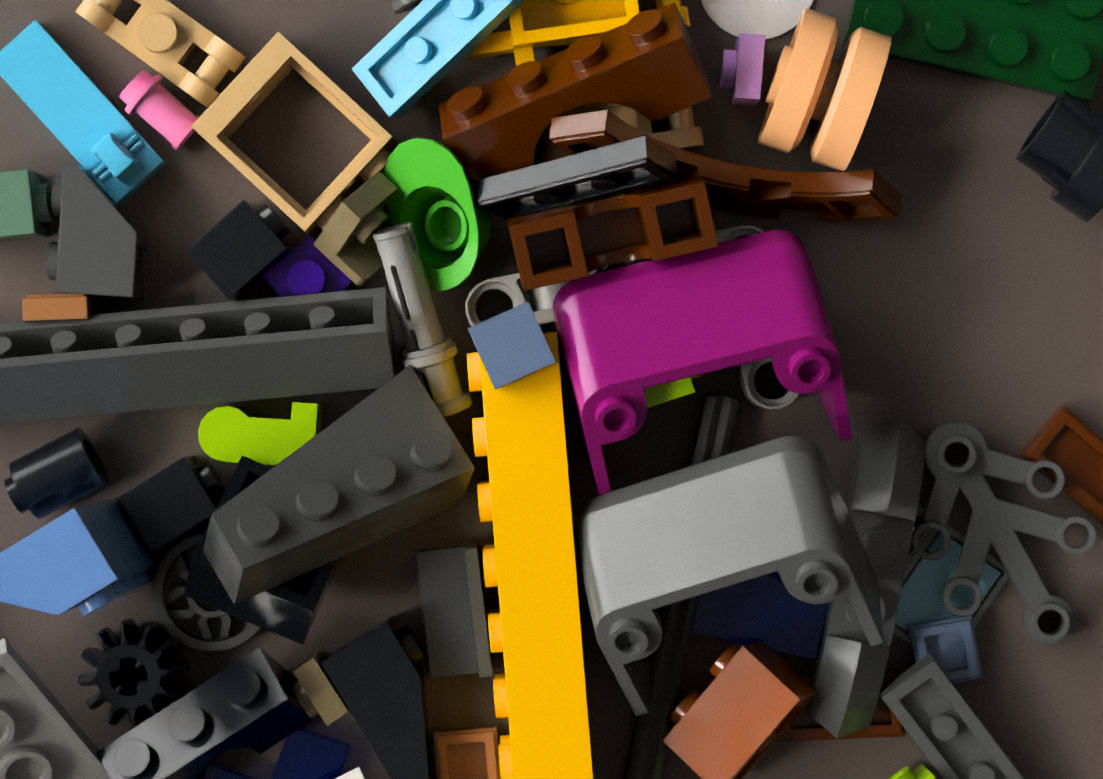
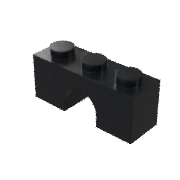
(233, 710)

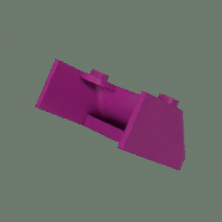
(691, 319)

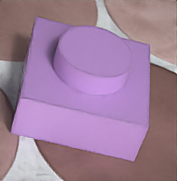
(743, 69)

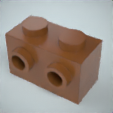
(738, 713)

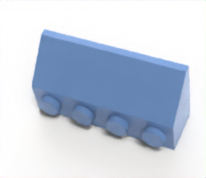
(77, 561)

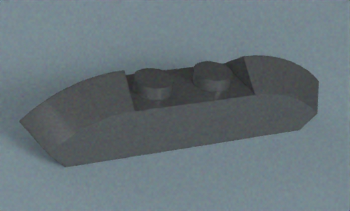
(884, 512)

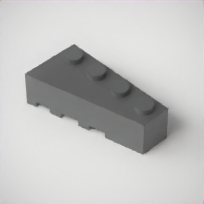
(340, 491)

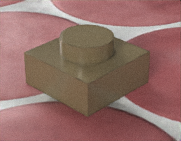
(317, 692)

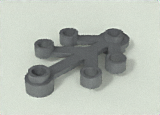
(995, 523)

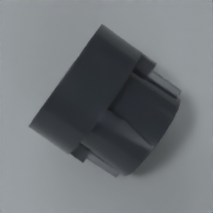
(1068, 154)

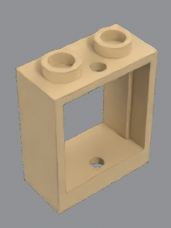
(250, 90)

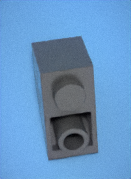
(98, 243)

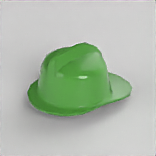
(442, 208)

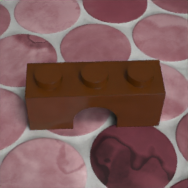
(610, 230)

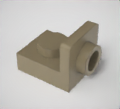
(348, 234)

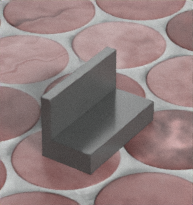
(455, 611)

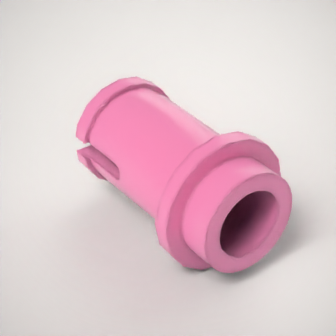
(159, 108)

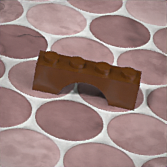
(638, 65)

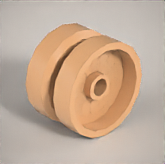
(827, 91)

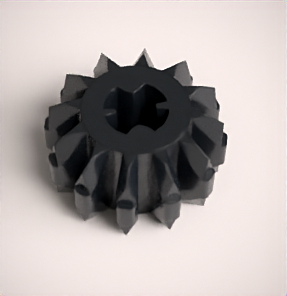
(117, 655)

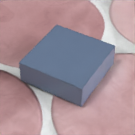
(511, 345)
(950, 643)

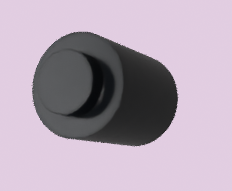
(55, 474)

